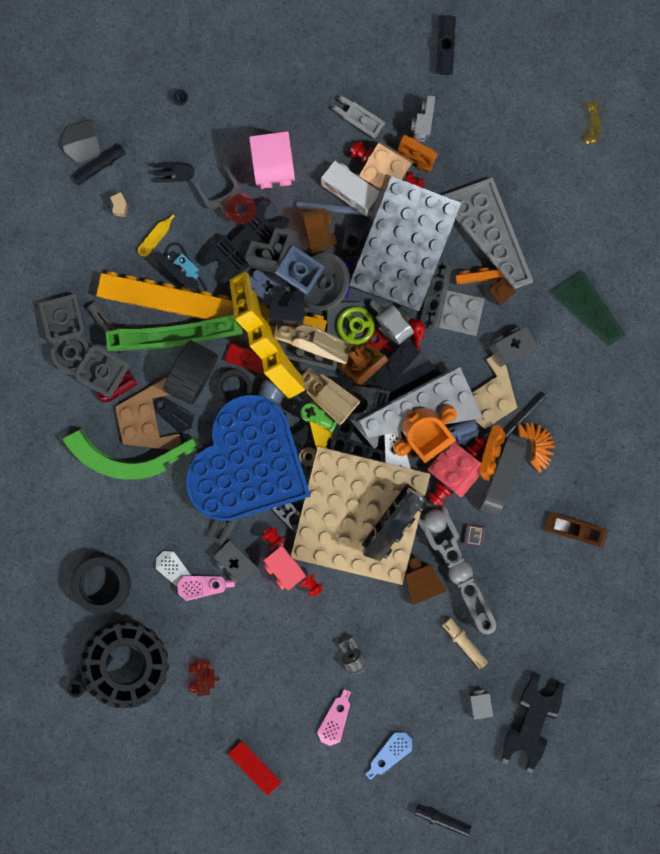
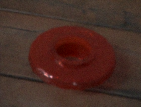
(238, 218)

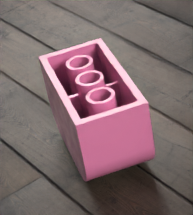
(272, 159)

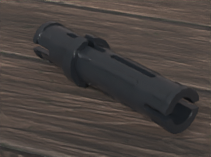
(107, 159)
(435, 817)

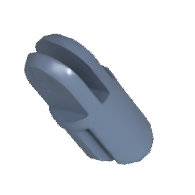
(464, 430)

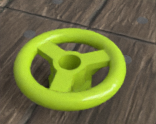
(350, 338)

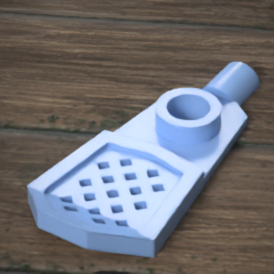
(388, 756)

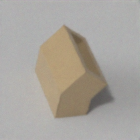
(120, 205)

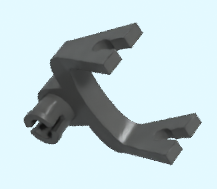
(221, 203)

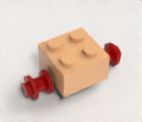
(383, 161)

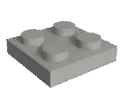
(461, 313)

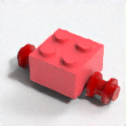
(456, 470)
(285, 567)

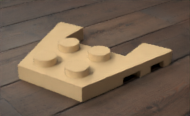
(495, 397)

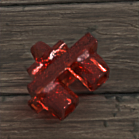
(205, 678)

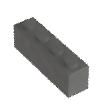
(304, 357)

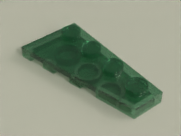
(587, 305)

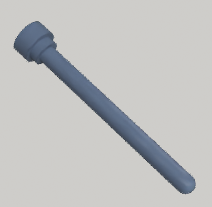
(329, 207)

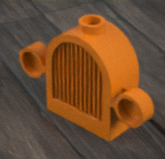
(426, 432)

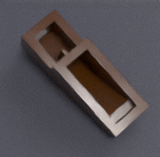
(576, 530)

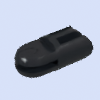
(179, 171)

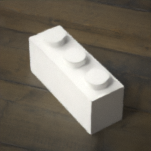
(350, 188)

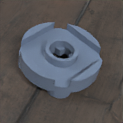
(276, 293)

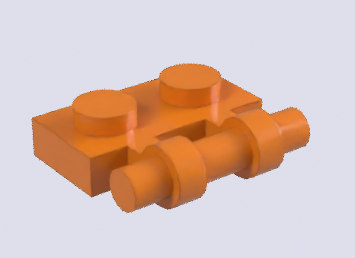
(422, 156)

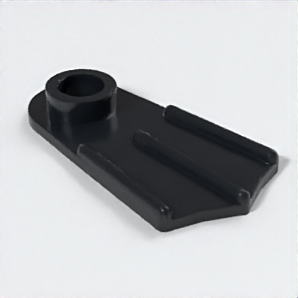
(174, 414)

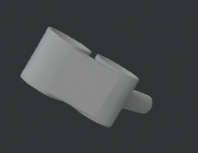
(391, 318)

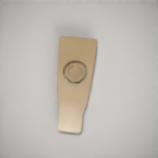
(314, 341)
(329, 395)

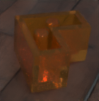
(318, 231)

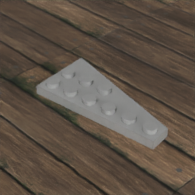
(489, 226)
(443, 390)

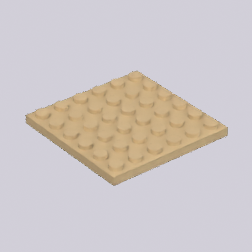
(345, 505)

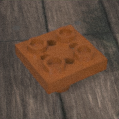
(362, 363)

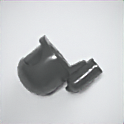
(353, 658)

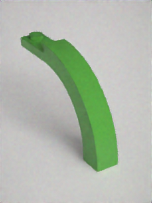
(172, 335)
(102, 463)

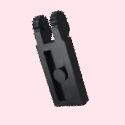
(177, 272)

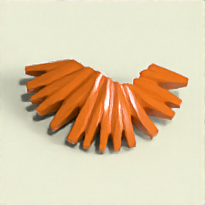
(538, 444)

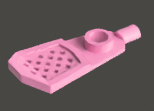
(205, 586)
(336, 717)

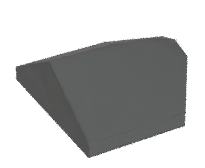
(81, 142)

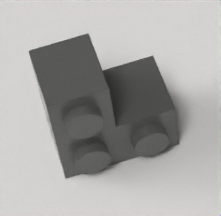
(270, 256)

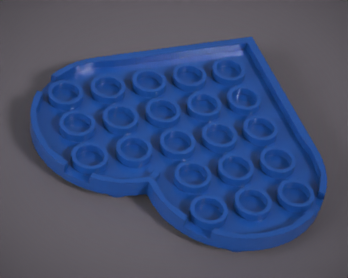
(249, 464)

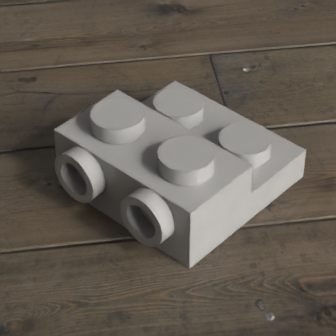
(422, 124)

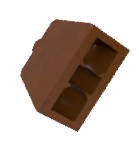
(422, 582)

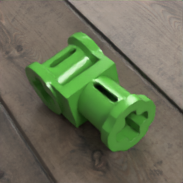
(319, 418)

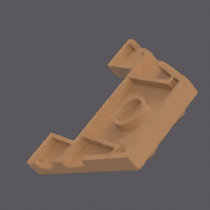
(139, 421)

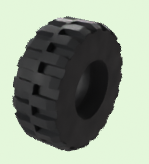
(153, 664)

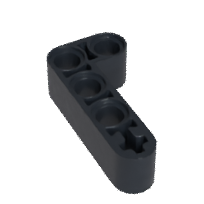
(349, 444)

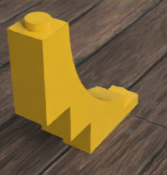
(251, 317)

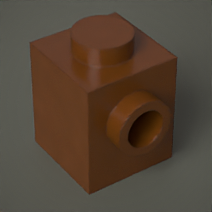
(501, 291)

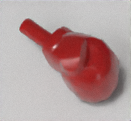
(418, 328)

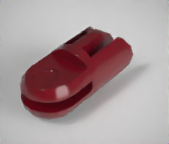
(126, 384)

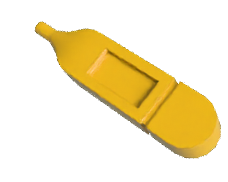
(155, 237)

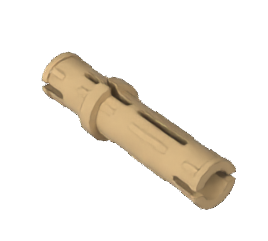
(468, 647)

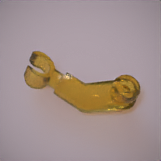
(595, 130)

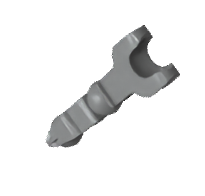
(460, 571)

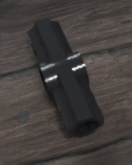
(445, 57)

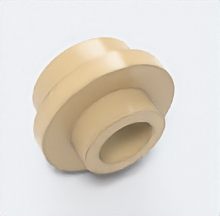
(302, 456)

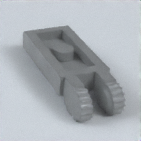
(360, 117)

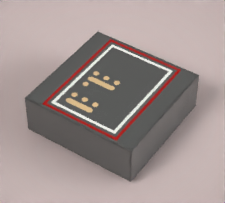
(474, 535)

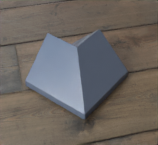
(299, 269)

